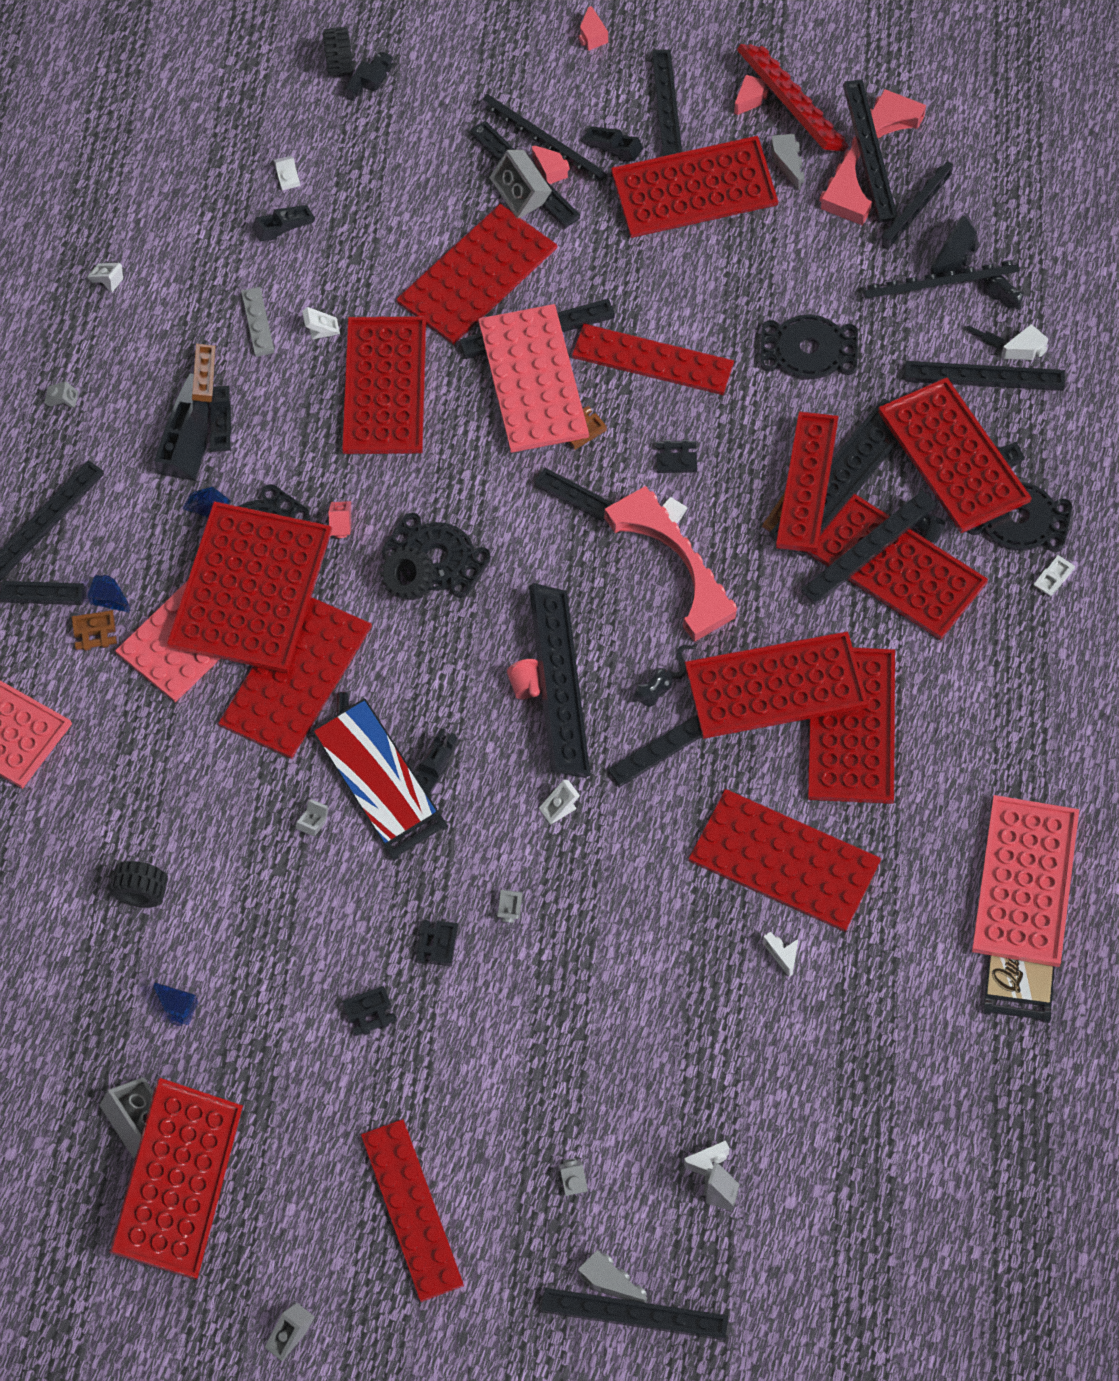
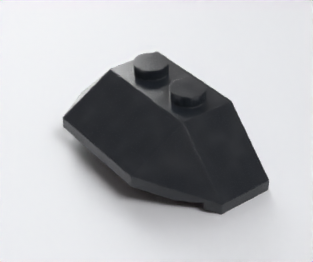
(958, 248)

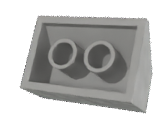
(520, 183)
(127, 1111)

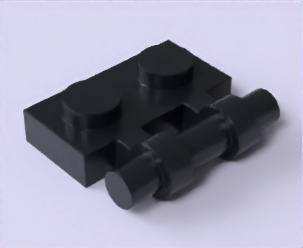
(676, 462)
(443, 944)
(366, 1005)

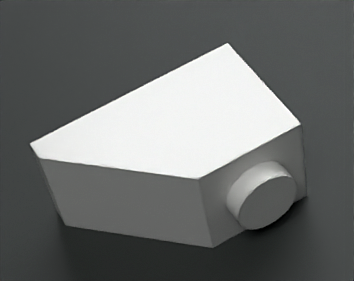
(1026, 345)

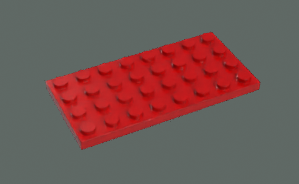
(694, 186)
(477, 273)
(385, 385)
(954, 455)
(908, 574)
(776, 684)
(280, 706)
(855, 749)
(785, 860)
(176, 1179)

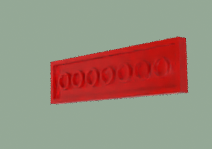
(793, 98)
(653, 359)
(807, 482)
(412, 1210)

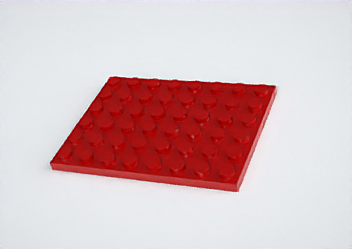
(250, 587)

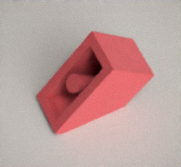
(592, 30)
(751, 94)
(550, 164)
(340, 518)

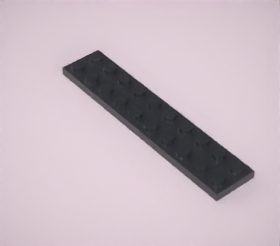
(854, 466)
(559, 681)

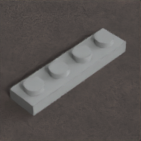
(257, 321)

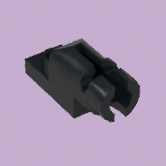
(369, 75)
(436, 760)

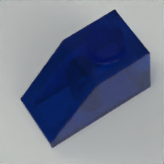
(202, 501)
(107, 594)
(176, 1003)

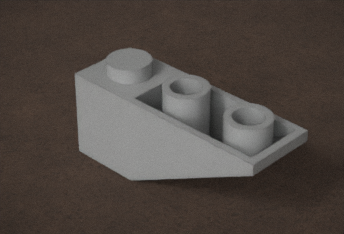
(785, 156)
(720, 1188)
(607, 1279)

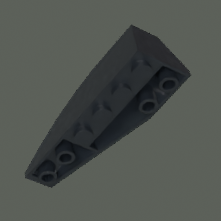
(184, 436)

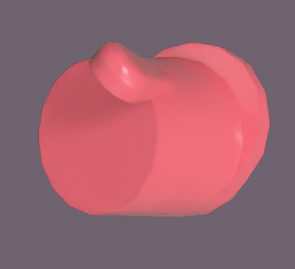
(525, 678)

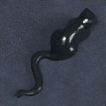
(1000, 289)
(660, 681)

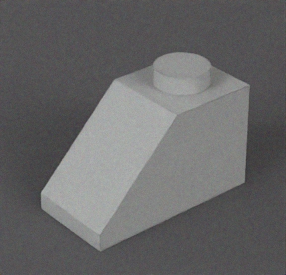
(289, 1331)

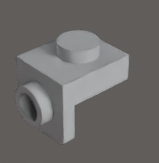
(61, 393)
(313, 818)
(510, 905)
(573, 1176)

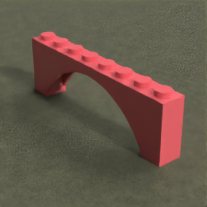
(844, 194)
(645, 516)

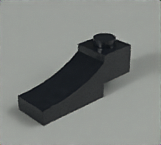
(613, 141)
(281, 221)

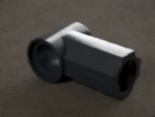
(931, 527)

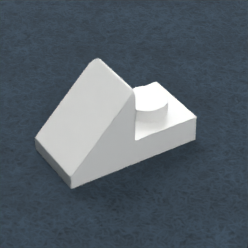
(286, 172)
(107, 273)
(320, 323)
(560, 802)
(784, 956)
(702, 1160)

